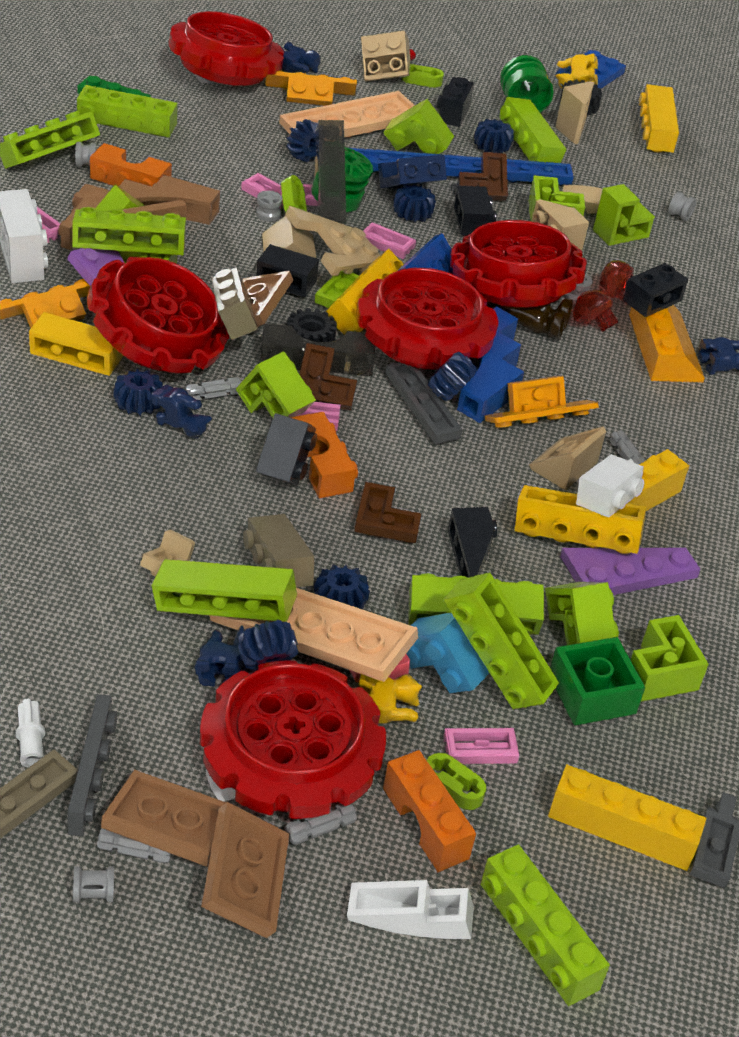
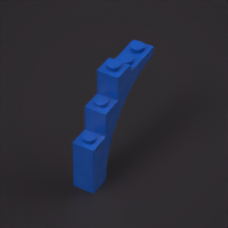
(488, 387)

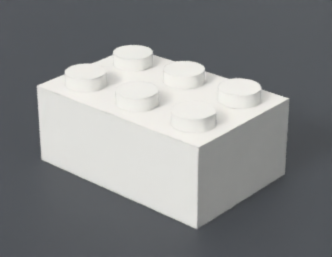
(22, 236)

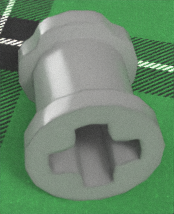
(93, 884)

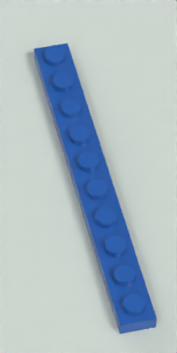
(516, 169)

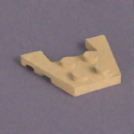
(348, 244)

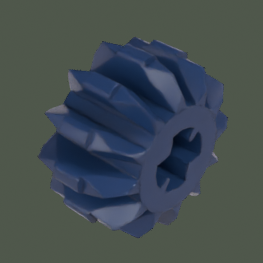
(493, 136)
(303, 140)
(414, 203)
(452, 376)
(134, 391)
(343, 586)
(267, 643)

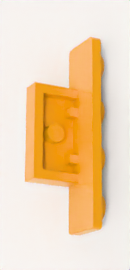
(311, 88)
(56, 301)
(538, 399)

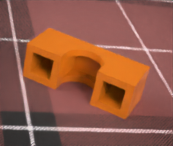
(110, 167)
(330, 466)
(444, 829)

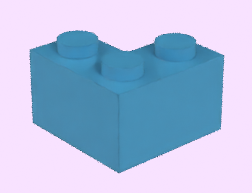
(449, 651)

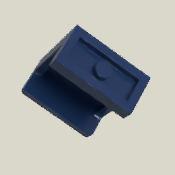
(412, 171)

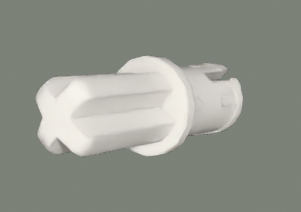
(30, 732)

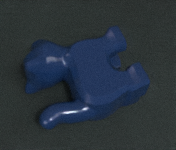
(299, 60)
(720, 352)
(178, 410)
(218, 659)

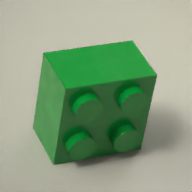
(596, 681)

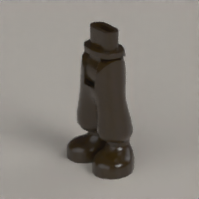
(542, 318)

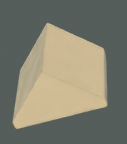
(574, 110)
(288, 237)
(570, 457)

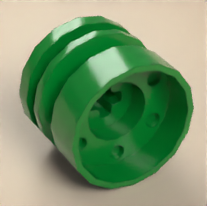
(527, 79)
(357, 174)

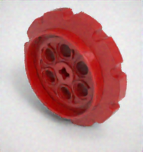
(226, 48)
(519, 263)
(157, 314)
(426, 317)
(292, 739)

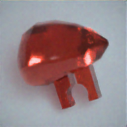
(614, 278)
(595, 306)

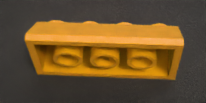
(666, 346)

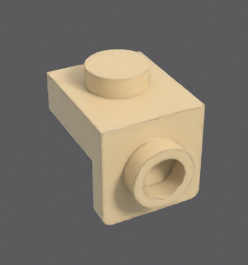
(173, 547)

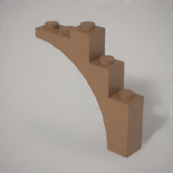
(200, 201)

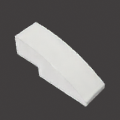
(412, 908)

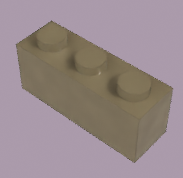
(233, 303)
(279, 545)

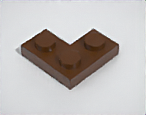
(492, 176)
(326, 387)
(379, 518)

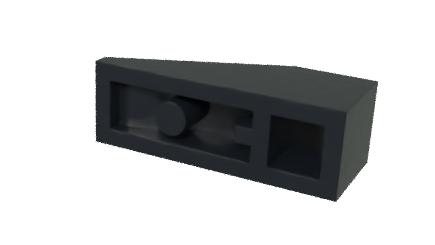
(471, 538)

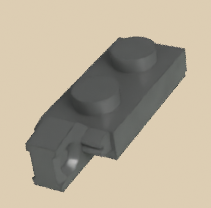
(717, 844)

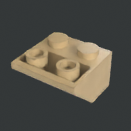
(385, 56)
(562, 218)

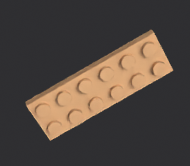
(359, 115)
(342, 634)

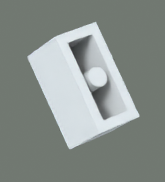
(610, 485)

